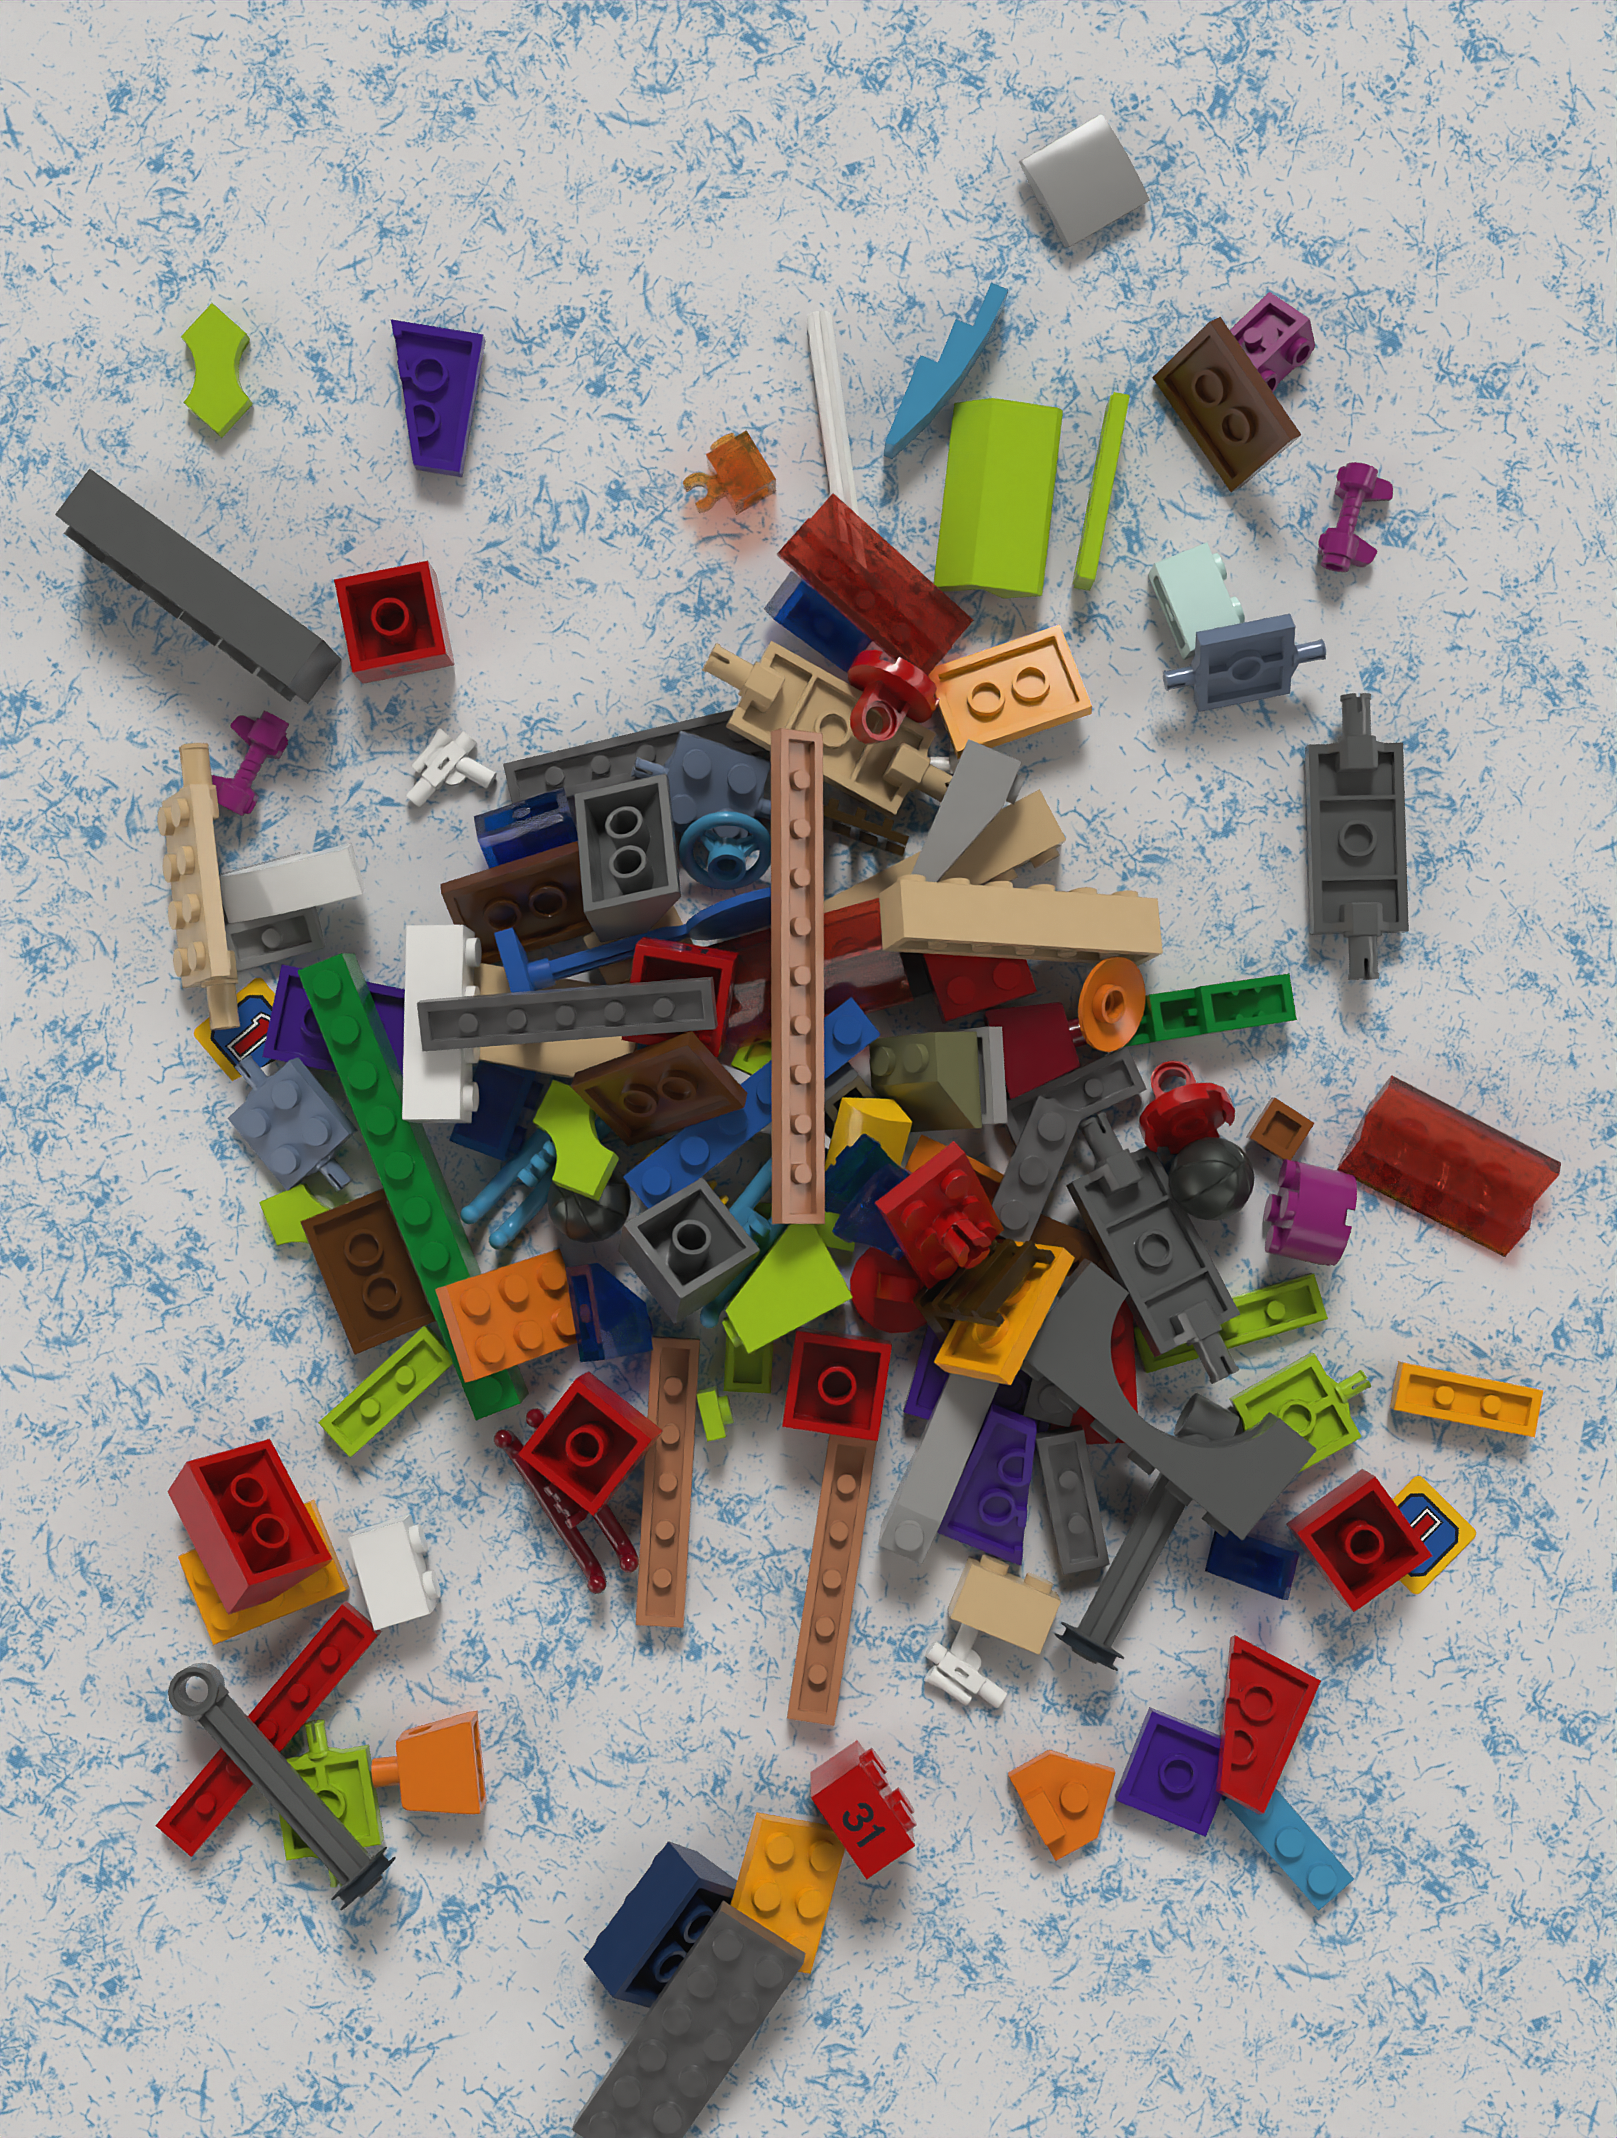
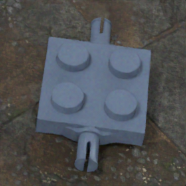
(1244, 662)
(711, 779)
(292, 1124)

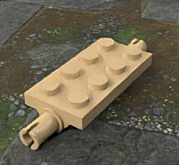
(800, 696)
(195, 886)

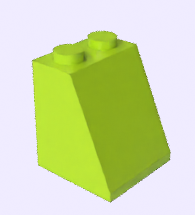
(785, 1289)

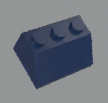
(658, 1924)

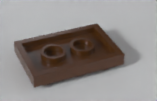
(1226, 405)
(532, 895)
(659, 1089)
(368, 1271)

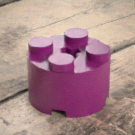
(1310, 1213)

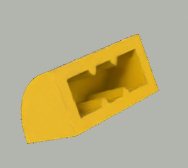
(871, 1116)

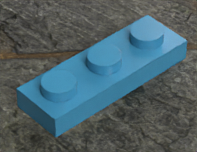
(1295, 1848)

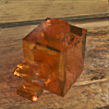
(736, 474)

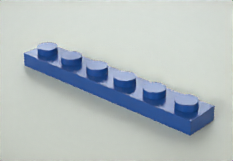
(708, 1143)

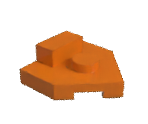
(1063, 1798)

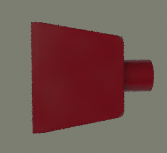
(1036, 1044)

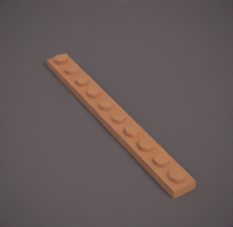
(797, 977)

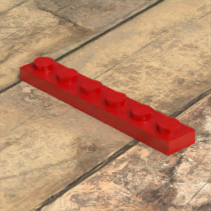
(278, 1717)

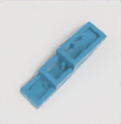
(937, 382)

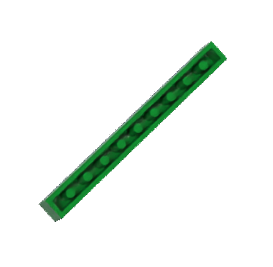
(400, 1154)

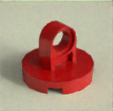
(891, 691)
(1183, 1112)
(885, 1290)

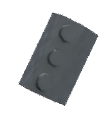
(627, 856)

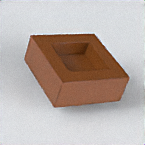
(1280, 1129)

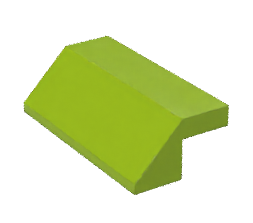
(998, 497)

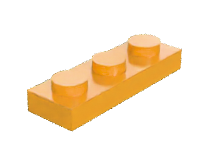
(1466, 1399)

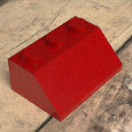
(248, 1524)

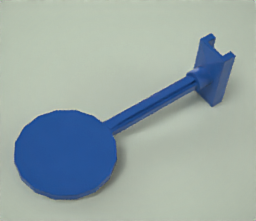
(718, 921)

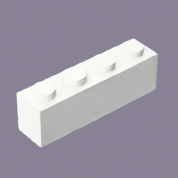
(440, 1081)

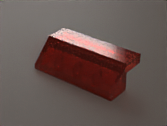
(874, 586)
(852, 968)
(1448, 1166)

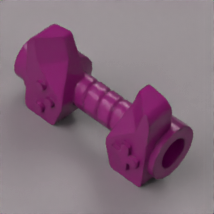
(1340, 545)
(266, 740)

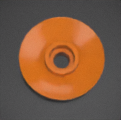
(1111, 1004)

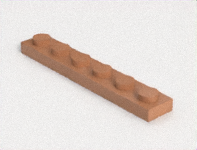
(668, 1483)
(831, 1579)

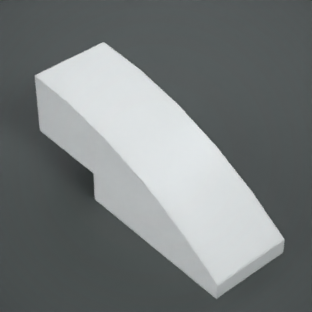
(291, 884)

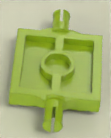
(1307, 1403)
(345, 1786)

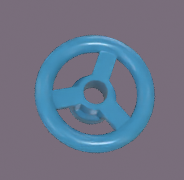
(726, 855)

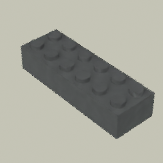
(191, 582)

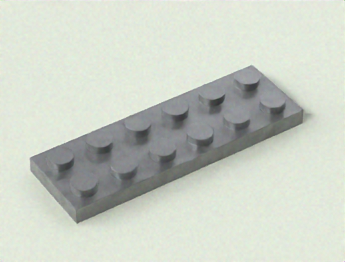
(692, 2031)

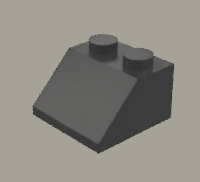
(686, 1249)

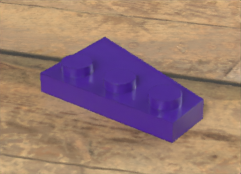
(440, 391)
(994, 1487)

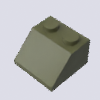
(930, 1078)

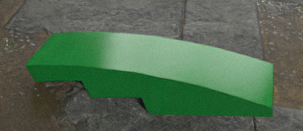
(1216, 1009)

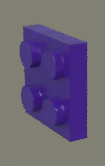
(1173, 1772)

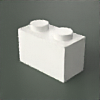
(394, 1571)

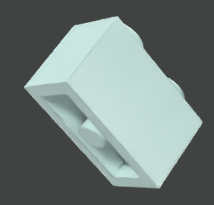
(1194, 595)

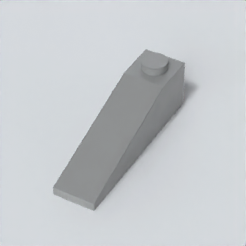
(970, 804)
(936, 1467)

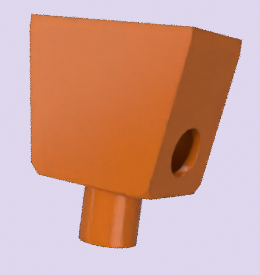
(437, 1767)

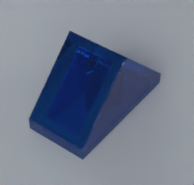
(1254, 1562)

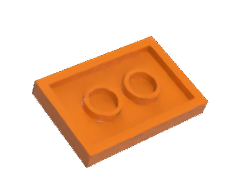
(509, 1315)

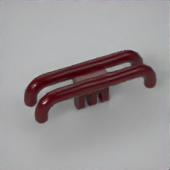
(566, 1513)

